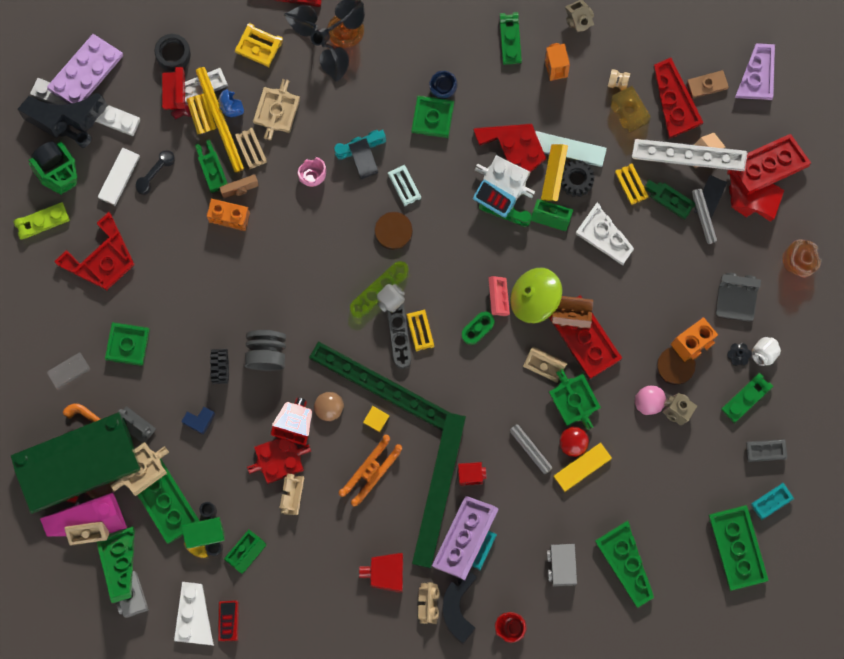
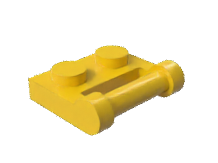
(255, 49)

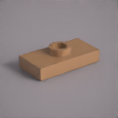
(707, 84)
(239, 187)

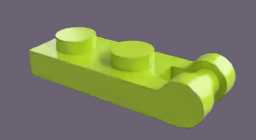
(41, 220)

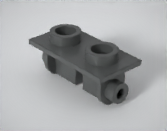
(136, 425)

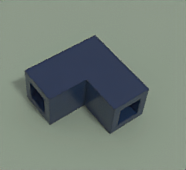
(199, 423)

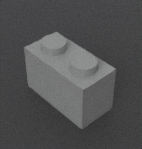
(562, 565)

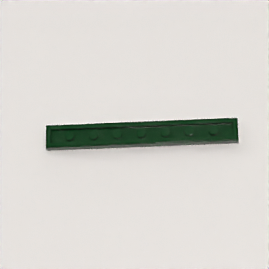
(379, 385)
(439, 490)

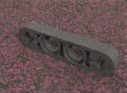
(400, 331)

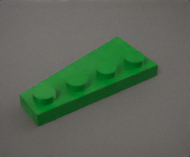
(624, 559)
(117, 563)

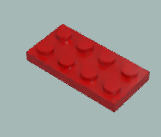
(771, 164)
(589, 346)

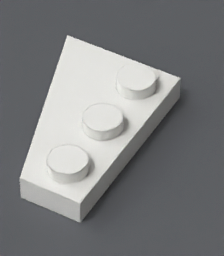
(604, 235)
(192, 618)

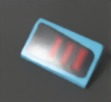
(494, 198)

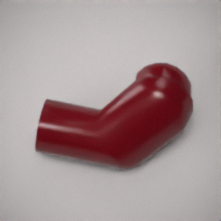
(177, 113)

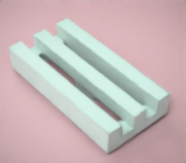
(411, 199)

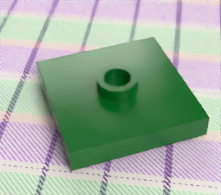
(432, 116)
(127, 344)

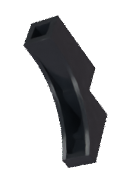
(55, 118)

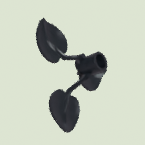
(303, 20)

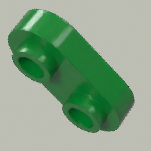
(477, 328)

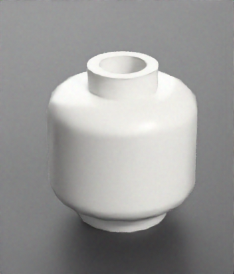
(766, 351)

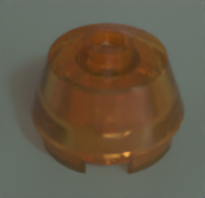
(343, 36)
(801, 258)

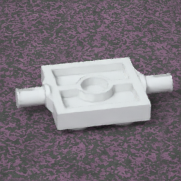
(507, 177)

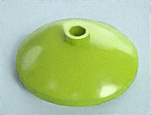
(541, 300)

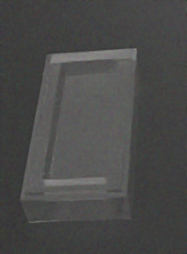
(68, 370)

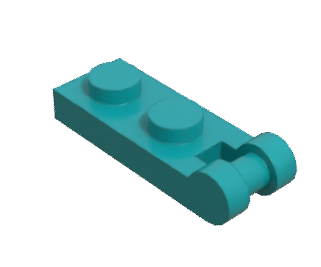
(374, 138)

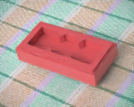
(499, 296)

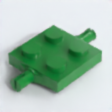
(574, 399)

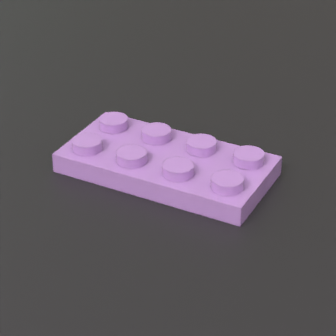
(85, 70)
(465, 537)

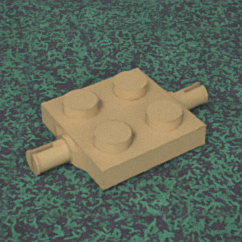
(276, 109)
(150, 470)

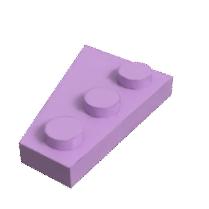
(759, 74)

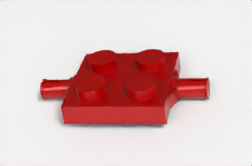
(278, 459)

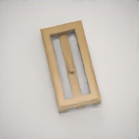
(245, 134)

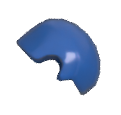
(229, 105)

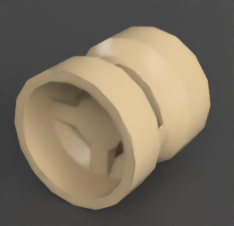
(623, 80)

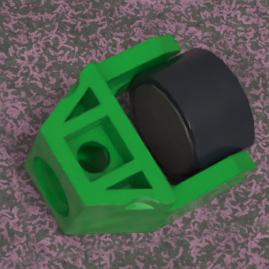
(48, 156)

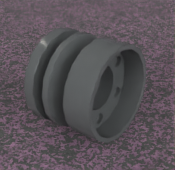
(265, 347)

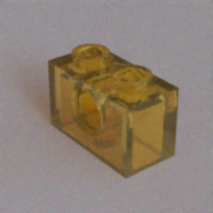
(629, 98)

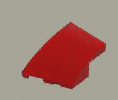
(762, 201)

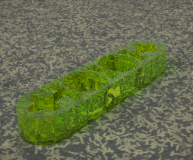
(377, 287)

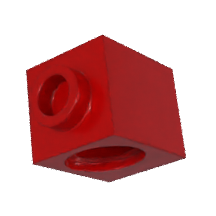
(471, 473)

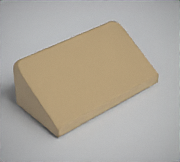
(544, 364)
(86, 533)

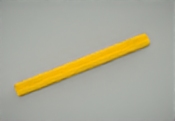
(219, 119)

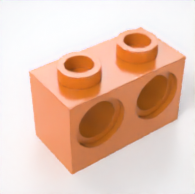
(557, 61)
(228, 214)
(692, 337)

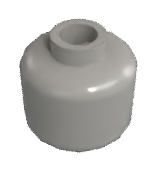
(390, 298)

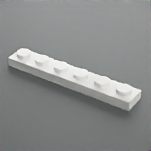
(111, 117)
(689, 155)

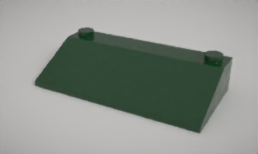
(75, 462)

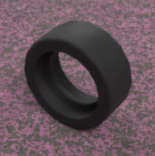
(167, 39)

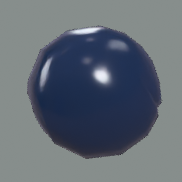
(443, 84)

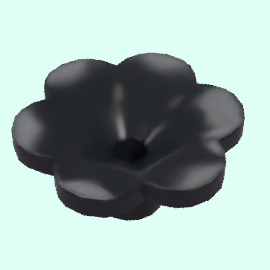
(736, 357)

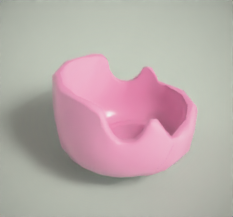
(312, 172)
(650, 400)

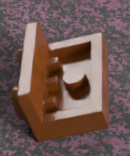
(573, 312)

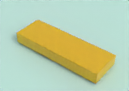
(554, 172)
(582, 467)

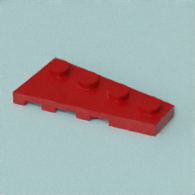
(676, 102)

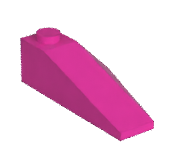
(100, 509)

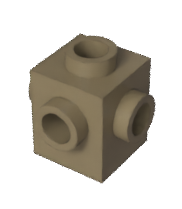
(579, 16)
(679, 408)

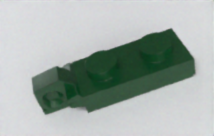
(670, 198)

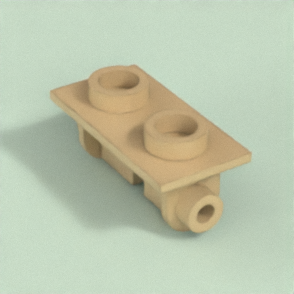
(291, 502)
(429, 612)

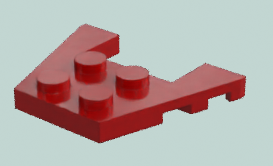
(518, 143)
(104, 264)

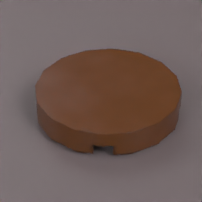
(393, 230)
(673, 368)

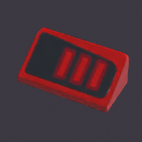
(228, 620)

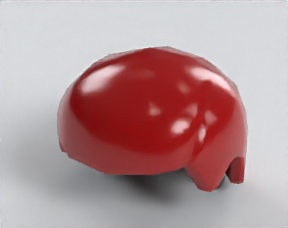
(574, 441)
(510, 627)

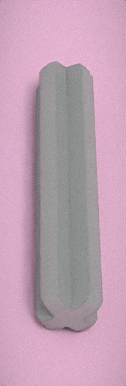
(704, 216)
(531, 449)

